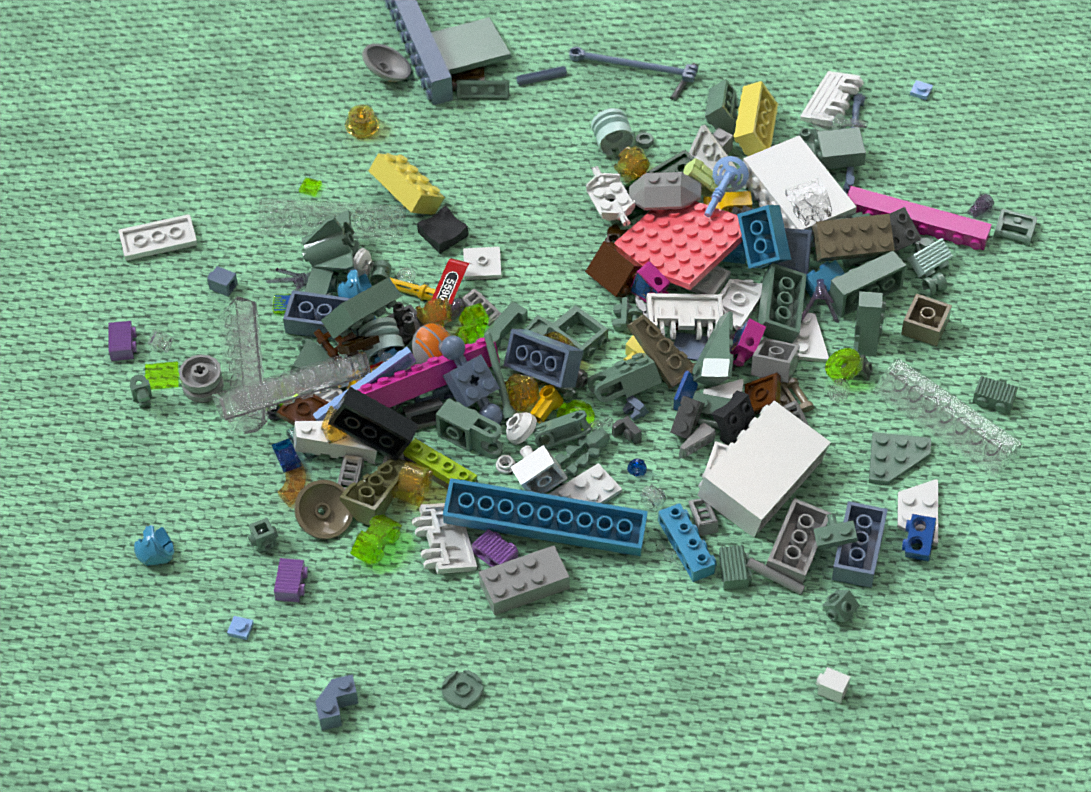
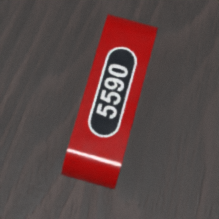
(450, 280)

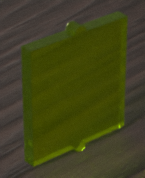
(162, 375)

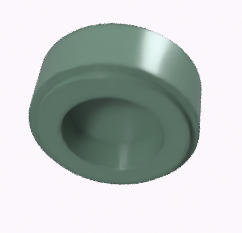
(644, 140)

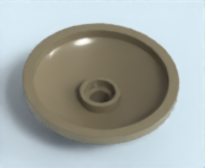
(325, 496)

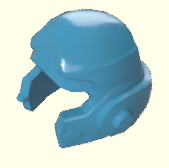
(353, 285)
(155, 547)

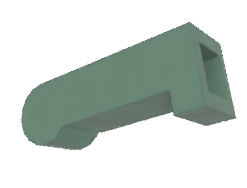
(506, 321)

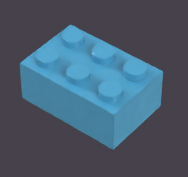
(764, 236)

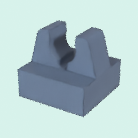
(638, 407)

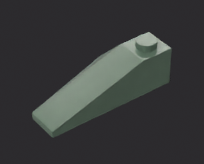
(715, 360)

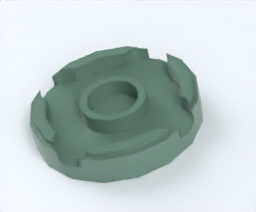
(464, 695)

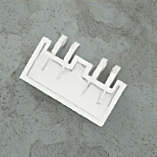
(832, 95)
(686, 309)
(448, 544)

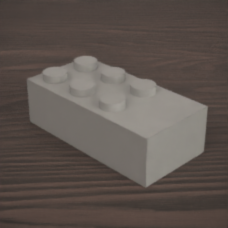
(524, 580)

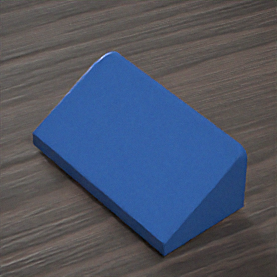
(686, 388)

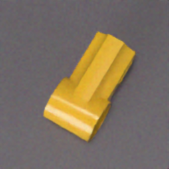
(549, 401)

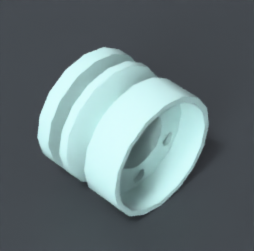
(612, 131)
(388, 335)

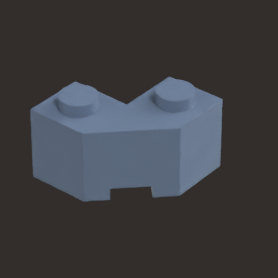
(337, 694)

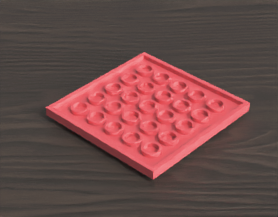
(682, 241)

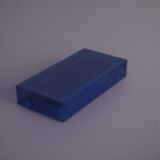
(286, 455)

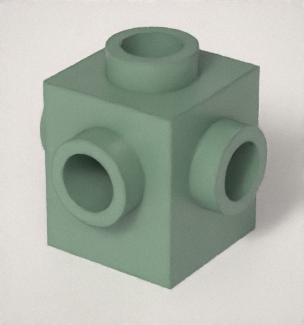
(263, 535)
(840, 605)

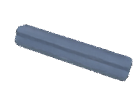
(541, 75)

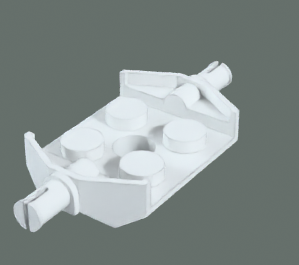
(609, 186)

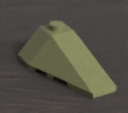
(373, 492)

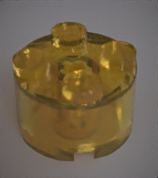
(412, 483)

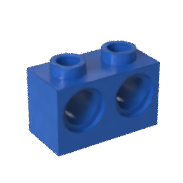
(923, 537)

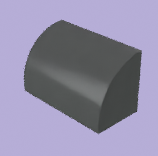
(423, 412)

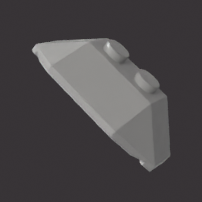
(665, 191)

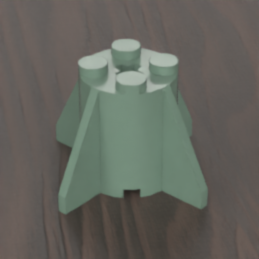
(332, 244)

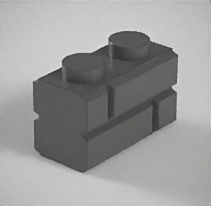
(687, 417)

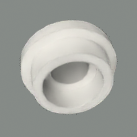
(505, 459)

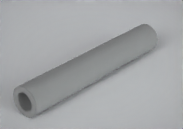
(775, 576)

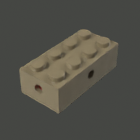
(853, 237)

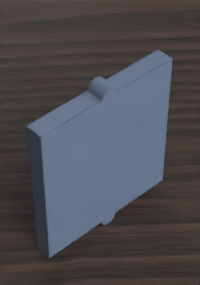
(689, 345)

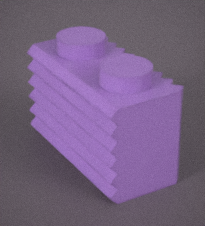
(121, 340)
(493, 549)
(290, 579)

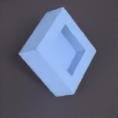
(921, 90)
(240, 627)

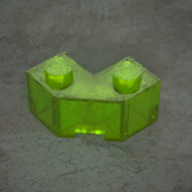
(473, 322)
(370, 544)

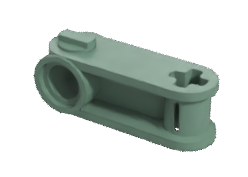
(562, 429)

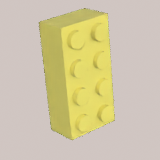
(755, 119)
(406, 183)

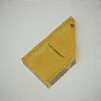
(331, 433)

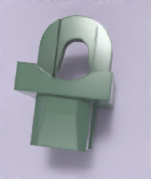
(141, 392)

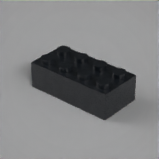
(373, 424)

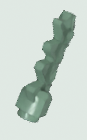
(594, 442)

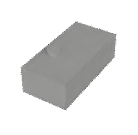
(797, 541)

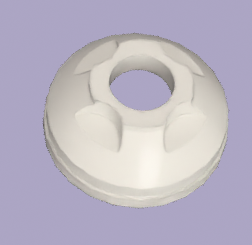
(362, 262)
(520, 427)

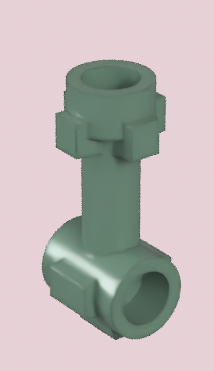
(569, 393)

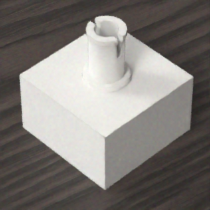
(538, 470)

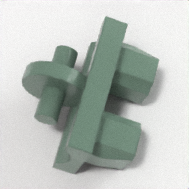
(627, 313)

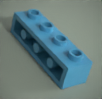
(686, 542)

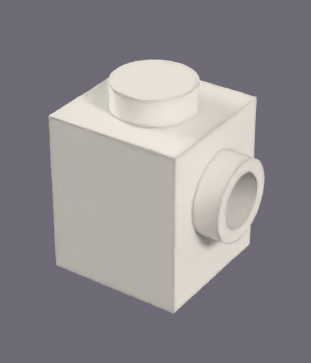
(833, 685)

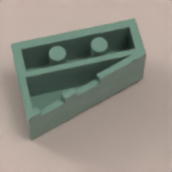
(722, 107)
(868, 322)

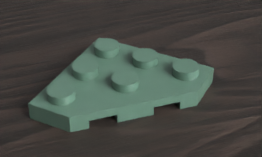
(895, 455)

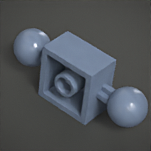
(475, 370)

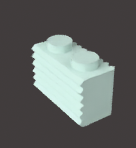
(930, 257)

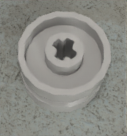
(201, 378)

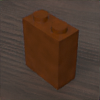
(613, 269)

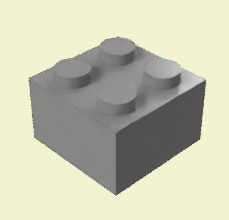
(775, 357)

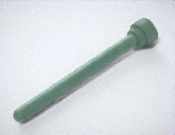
(508, 410)

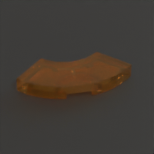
(293, 485)

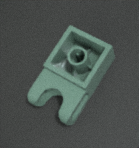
(625, 378)
(468, 429)

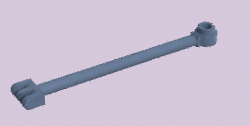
(688, 74)
(859, 101)

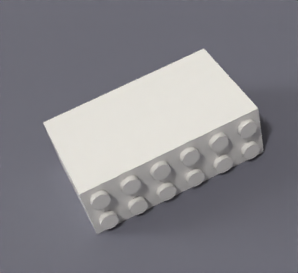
(788, 166)
(762, 468)

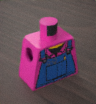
(649, 280)
(746, 341)

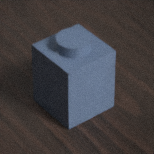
(222, 281)

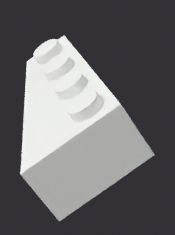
(311, 439)

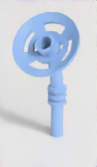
(726, 179)

